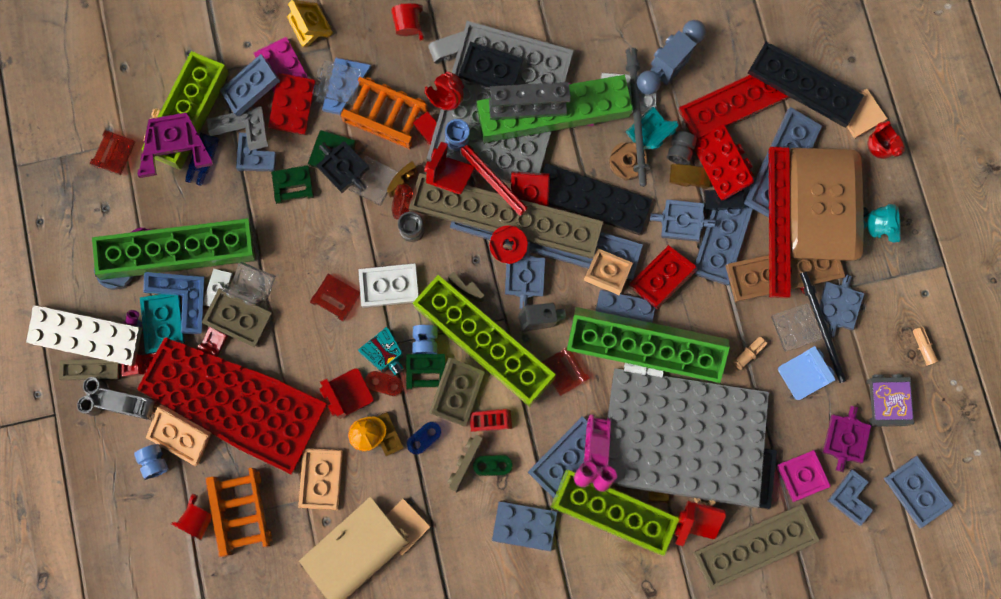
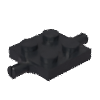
(342, 167)

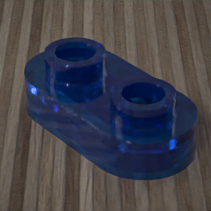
(424, 438)

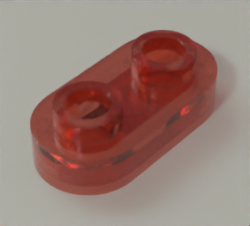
(401, 200)
(384, 384)

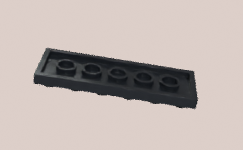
(805, 84)
(597, 200)

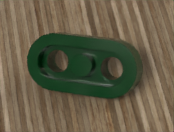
(492, 465)

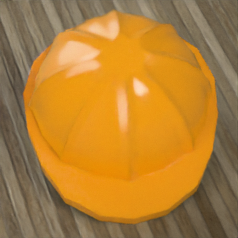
(367, 433)

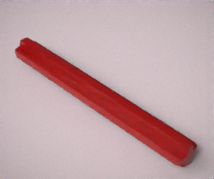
(494, 180)

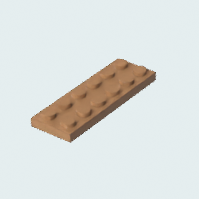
(751, 276)

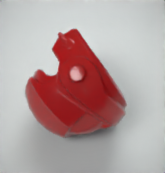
(448, 93)
(884, 142)

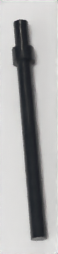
(810, 291)

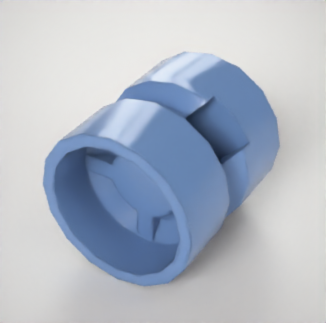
(456, 134)
(423, 346)
(151, 461)

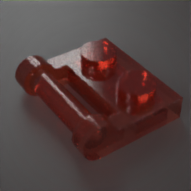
(117, 154)
(339, 292)
(563, 382)

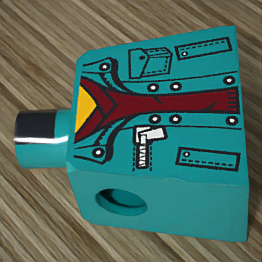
(383, 352)

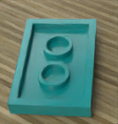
(161, 319)

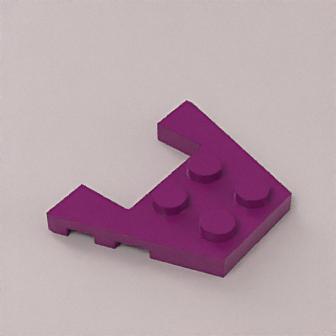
(169, 136)

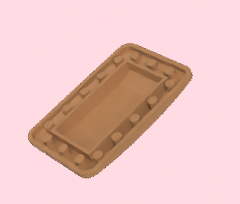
(826, 204)

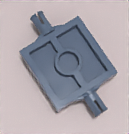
(682, 220)
(525, 278)
(840, 305)

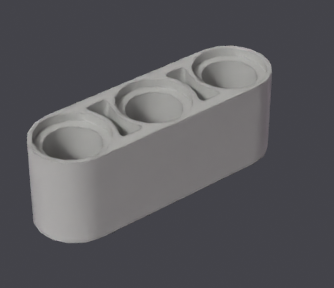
(445, 48)

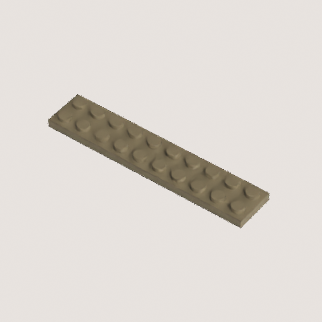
(490, 211)

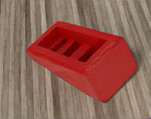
(507, 420)

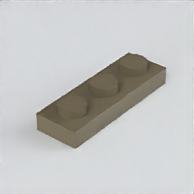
(84, 369)
(464, 463)

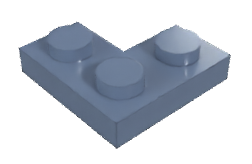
(253, 159)
(846, 499)

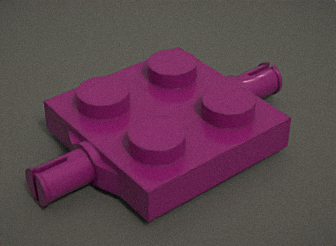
(846, 439)

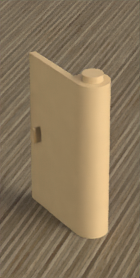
(353, 551)

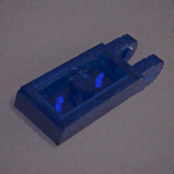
(210, 144)

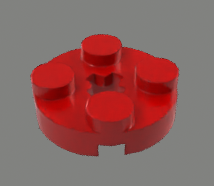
(504, 254)

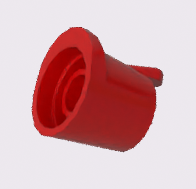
(407, 19)
(194, 519)

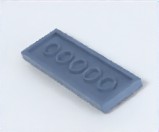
(794, 132)
(722, 243)

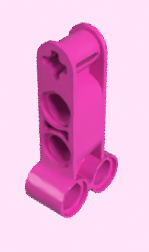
(596, 456)

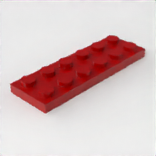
(729, 105)

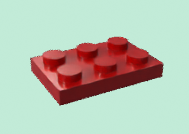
(291, 104)
(663, 277)

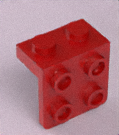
(447, 172)
(346, 393)
(698, 520)

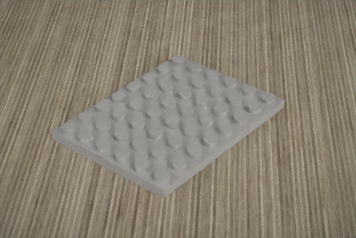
(540, 65)
(687, 437)

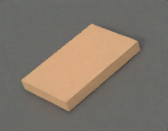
(178, 435)
(320, 479)

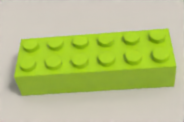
(195, 95)
(616, 514)

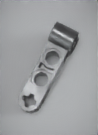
(112, 401)

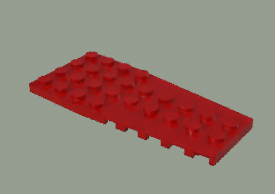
(234, 403)

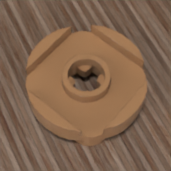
(617, 160)

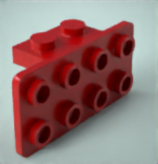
(724, 162)

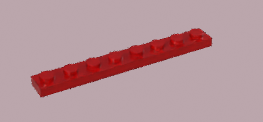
(779, 223)

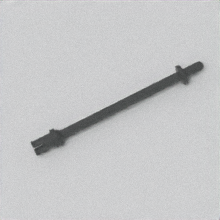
(633, 67)

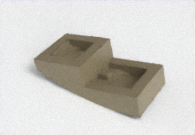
(470, 290)

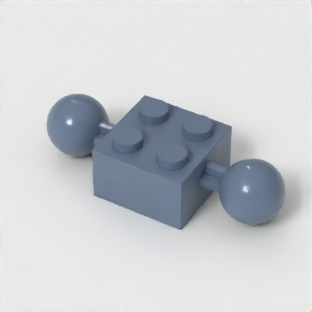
(671, 57)

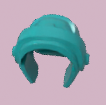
(885, 221)

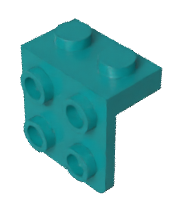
(654, 129)

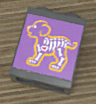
(891, 401)

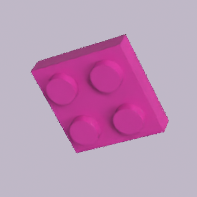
(803, 476)

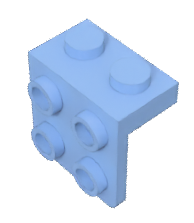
(806, 373)

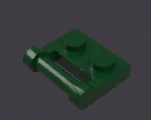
(290, 179)
(424, 365)

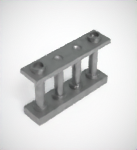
(529, 100)

